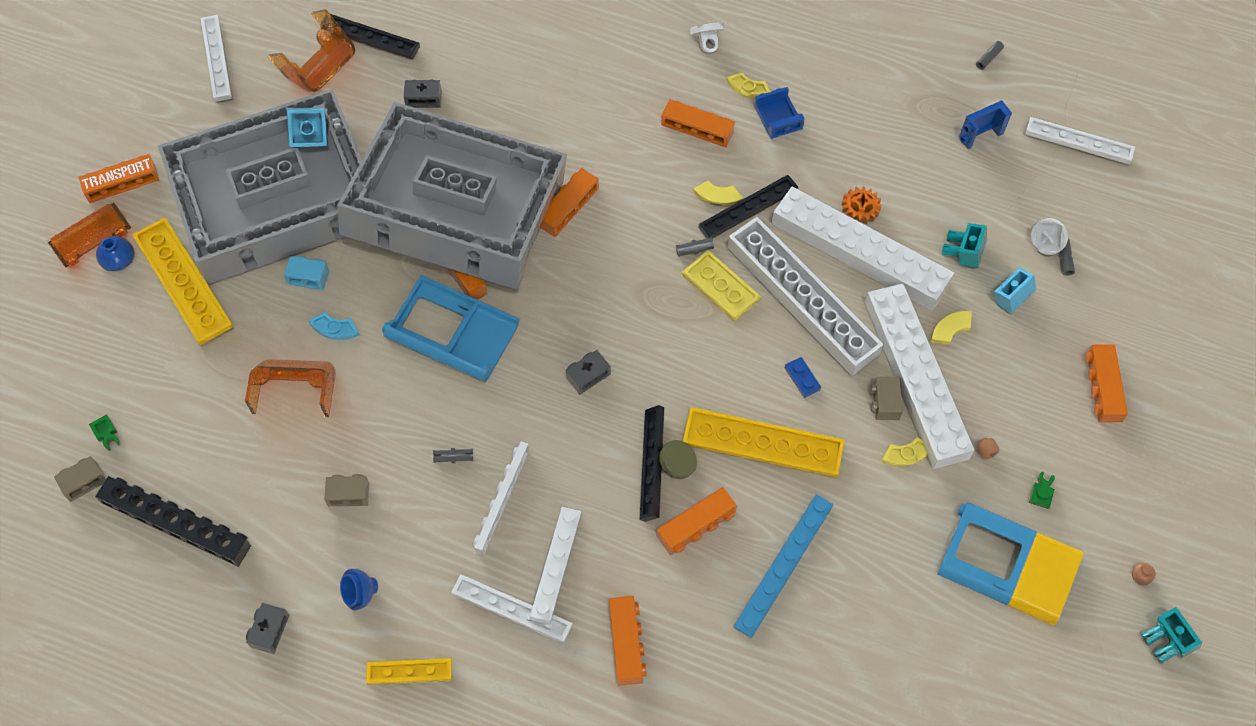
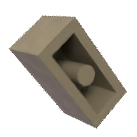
(887, 398)
(80, 478)
(346, 490)

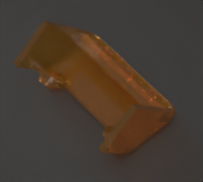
(324, 64)
(88, 234)
(318, 374)

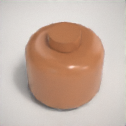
(988, 448)
(1143, 574)

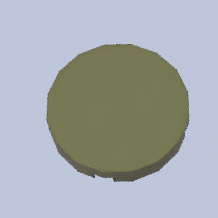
(678, 459)

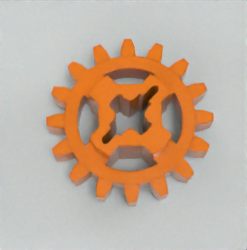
(870, 204)

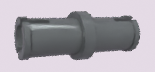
(695, 246)
(453, 455)

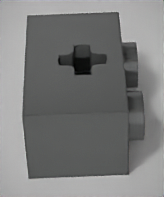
(422, 93)
(588, 371)
(269, 638)

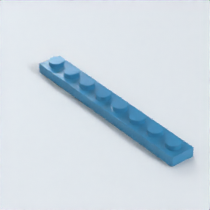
(783, 566)

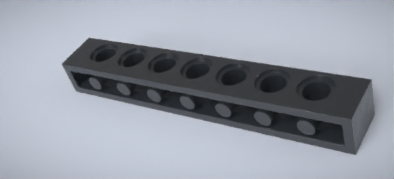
(110, 496)

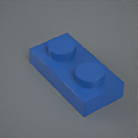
(802, 377)

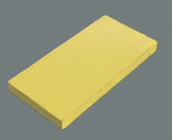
(721, 285)

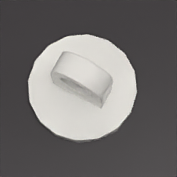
(708, 32)
(1049, 236)

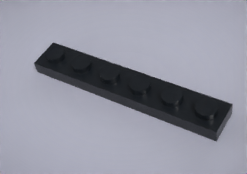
(378, 38)
(747, 207)
(651, 464)

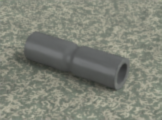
(992, 52)
(1067, 260)

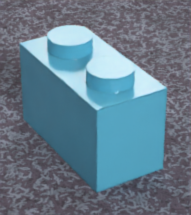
(306, 272)
(1015, 290)

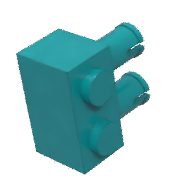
(971, 247)
(1179, 633)

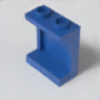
(778, 113)
(991, 117)

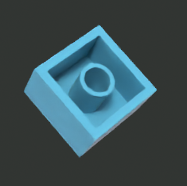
(306, 127)

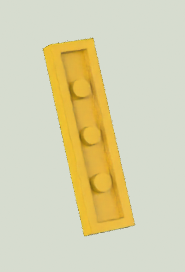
(409, 671)

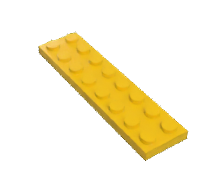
(183, 281)
(764, 442)

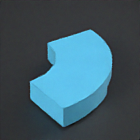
(334, 328)

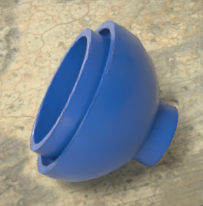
(114, 253)
(357, 588)

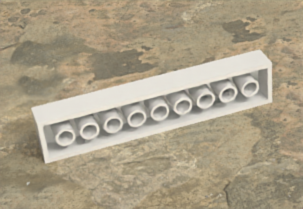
(861, 247)
(805, 296)
(919, 375)

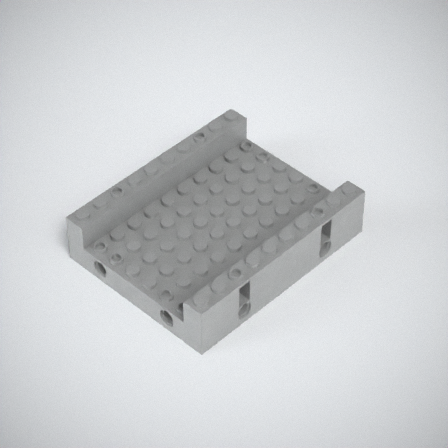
(451, 194)
(254, 196)

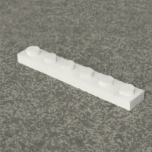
(216, 58)
(1080, 140)
(498, 505)
(555, 565)
(509, 608)

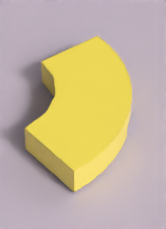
(746, 86)
(718, 195)
(950, 326)
(905, 455)

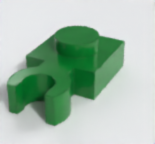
(104, 431)
(1041, 492)

